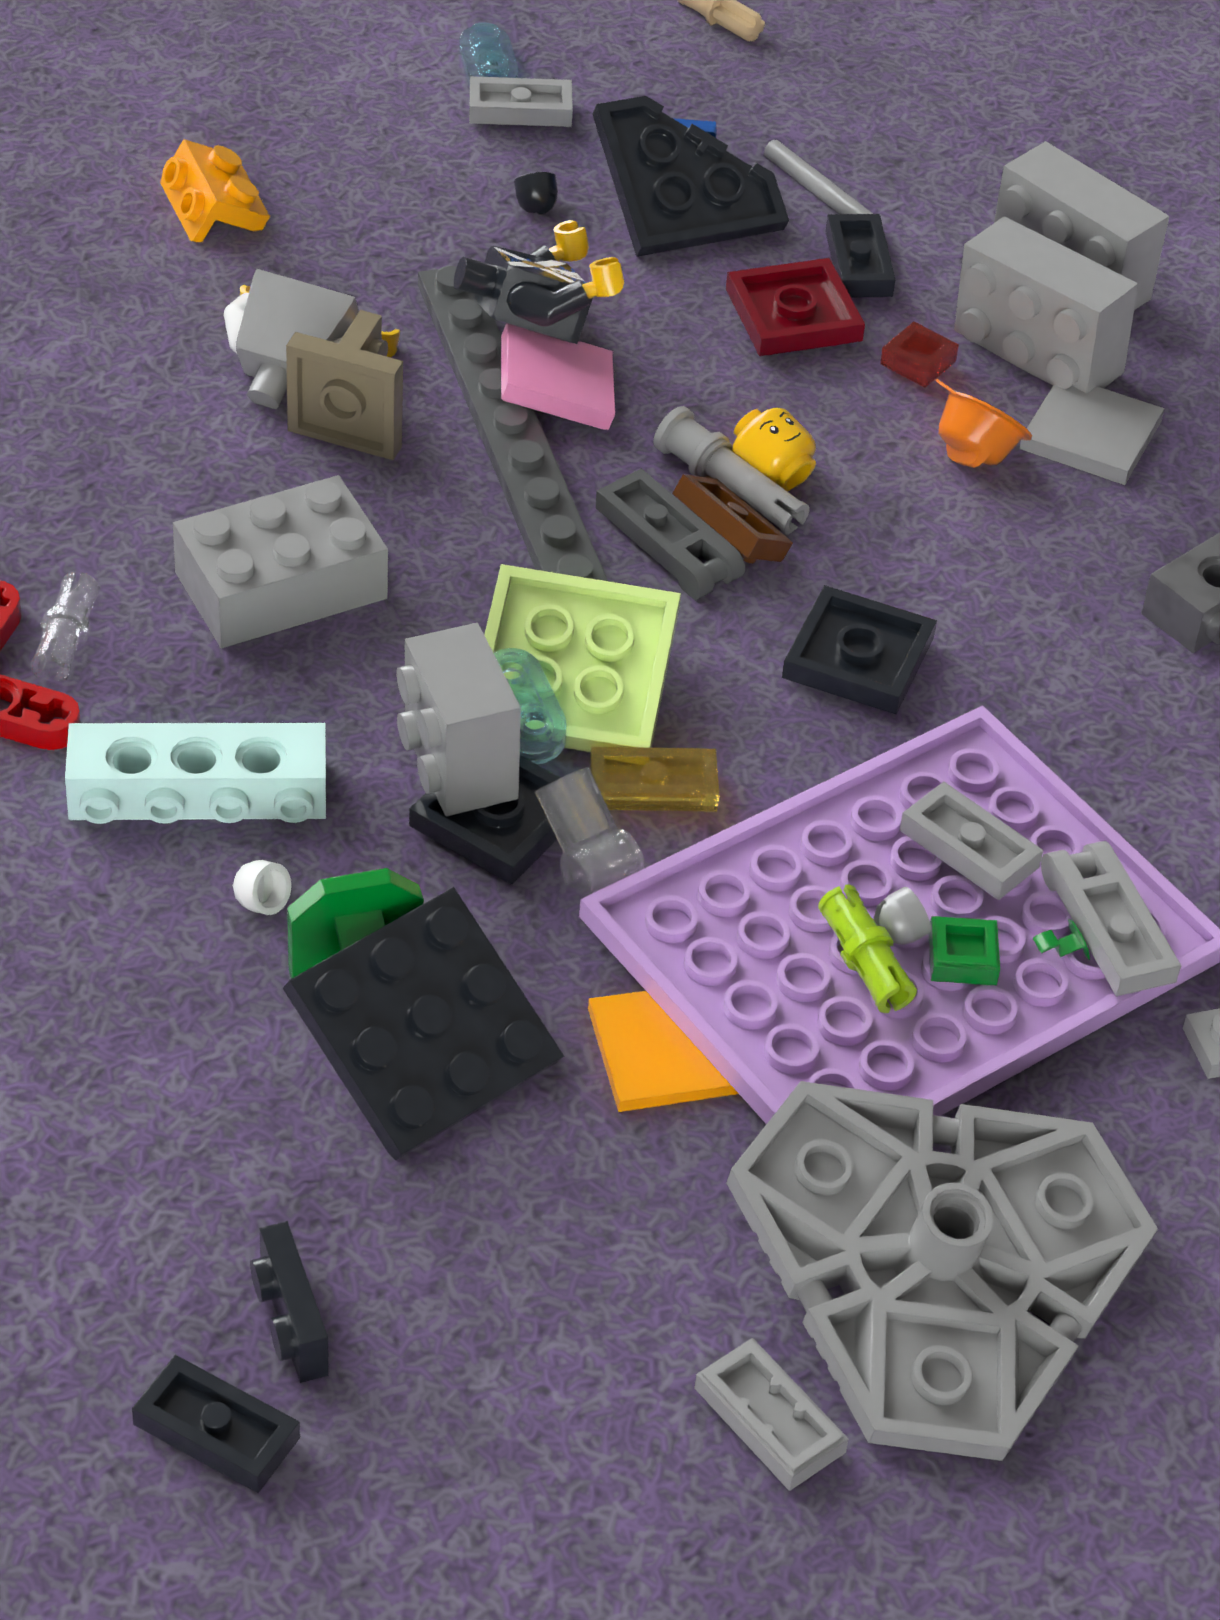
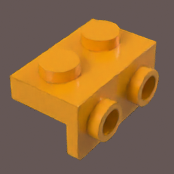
(211, 186)

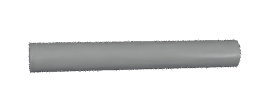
(812, 179)

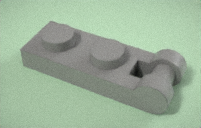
(1111, 918)

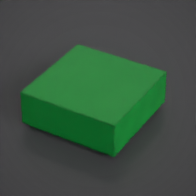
(964, 950)

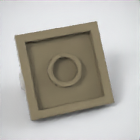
(347, 389)

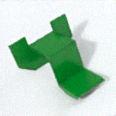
(1063, 946)

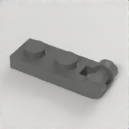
(670, 533)

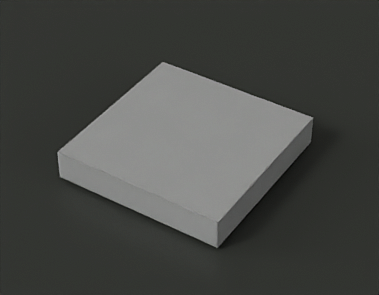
(1093, 431)

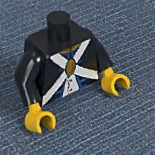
(539, 289)

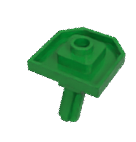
(343, 912)

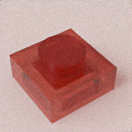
(919, 354)

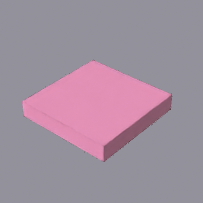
(557, 376)

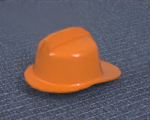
(977, 430)

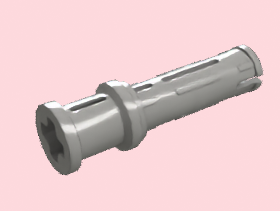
(711, 457)

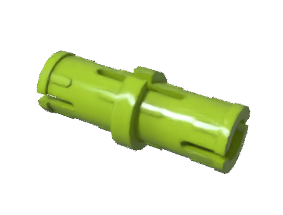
(867, 948)

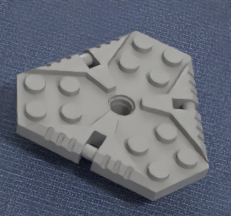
(931, 1325)

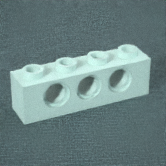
(196, 771)

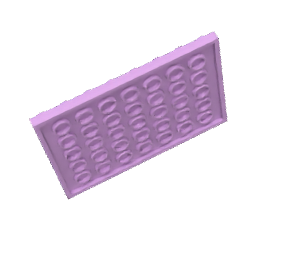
(757, 974)

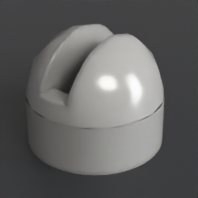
(903, 916)

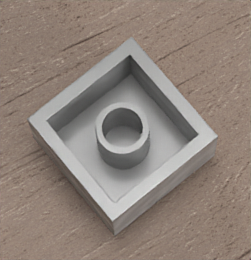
(460, 719)

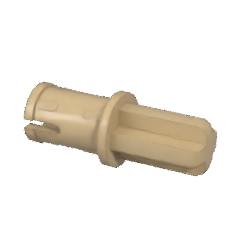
(730, 15)

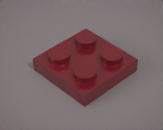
(794, 307)

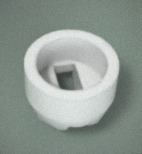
(262, 886)

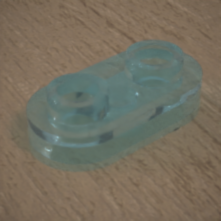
(487, 52)
(536, 703)

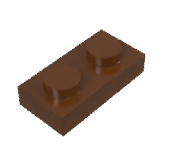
(732, 519)

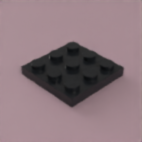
(423, 1023)

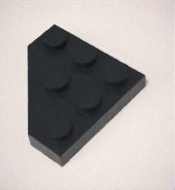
(681, 181)

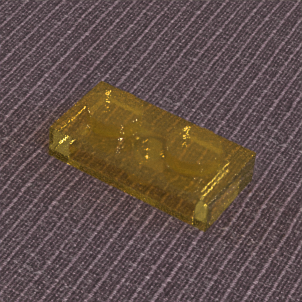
(656, 778)

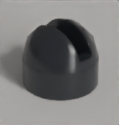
(536, 192)

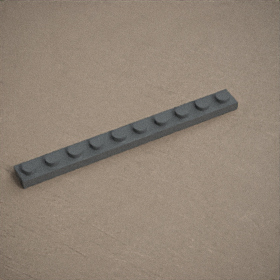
(509, 433)

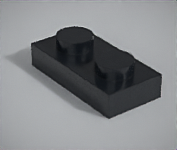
(861, 254)
(298, 1327)
(216, 1423)

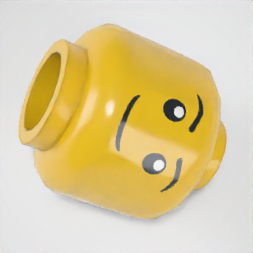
(776, 446)

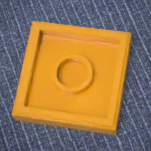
(649, 1055)

